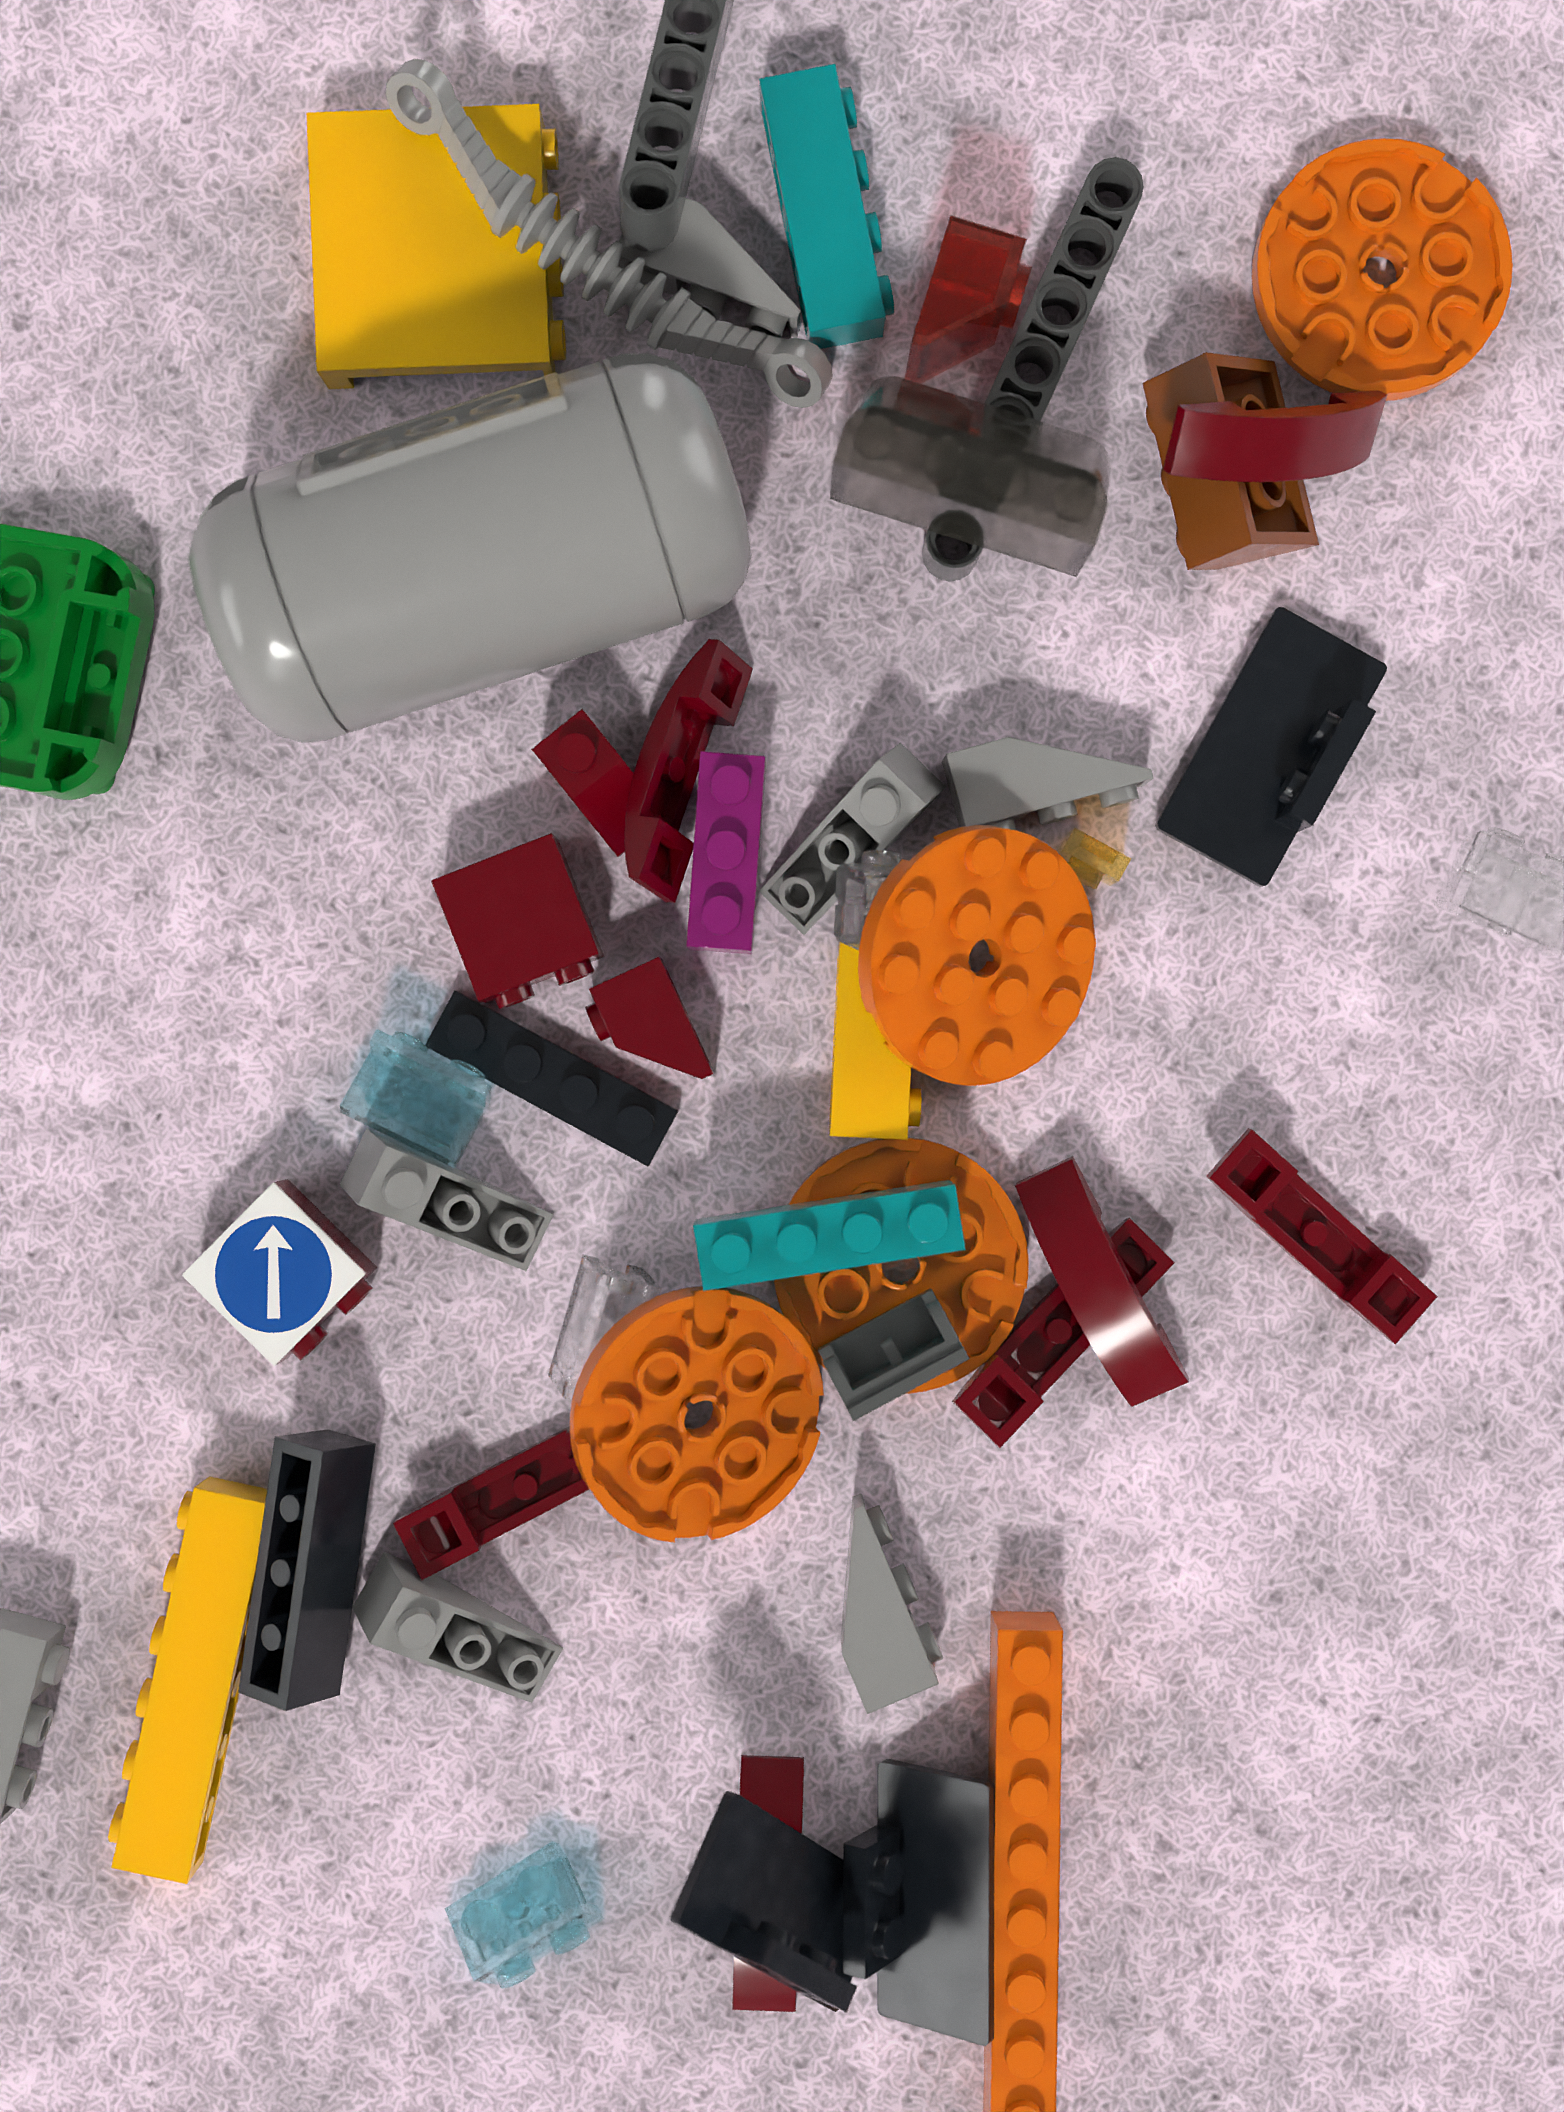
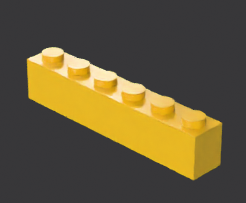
(193, 1685)

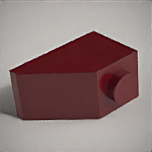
(590, 775)
(648, 1019)

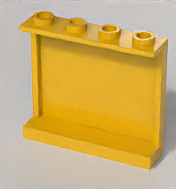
(410, 260)

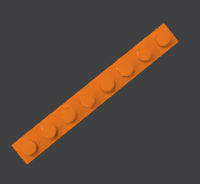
(1027, 1783)

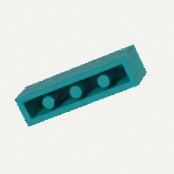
(823, 206)
(828, 1234)

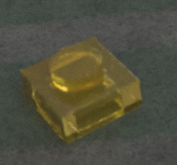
(1092, 859)

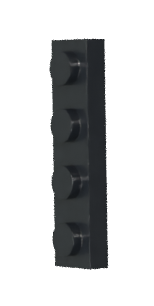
(552, 1078)

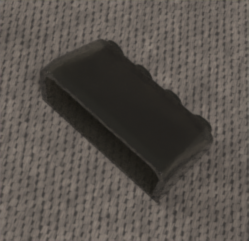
(973, 473)

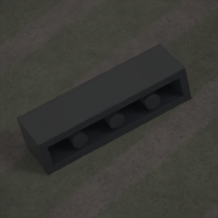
(306, 1568)

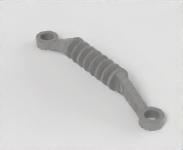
(508, 203)

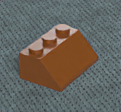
(1227, 520)

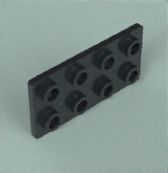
(1274, 747)
(925, 1900)
(769, 1901)

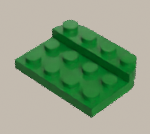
(69, 661)

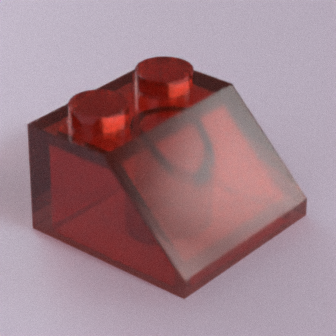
(968, 297)

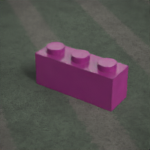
(726, 852)

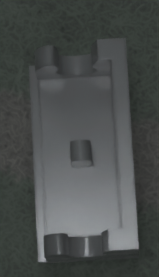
(892, 1354)

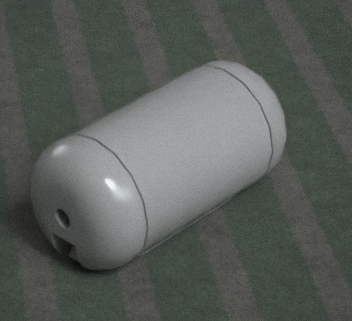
(470, 547)

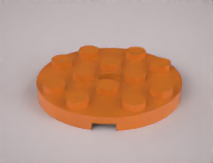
(1395, 205)
(919, 942)
(974, 1286)
(633, 1411)

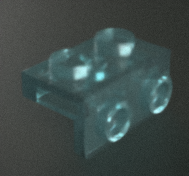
(418, 1097)
(522, 1918)

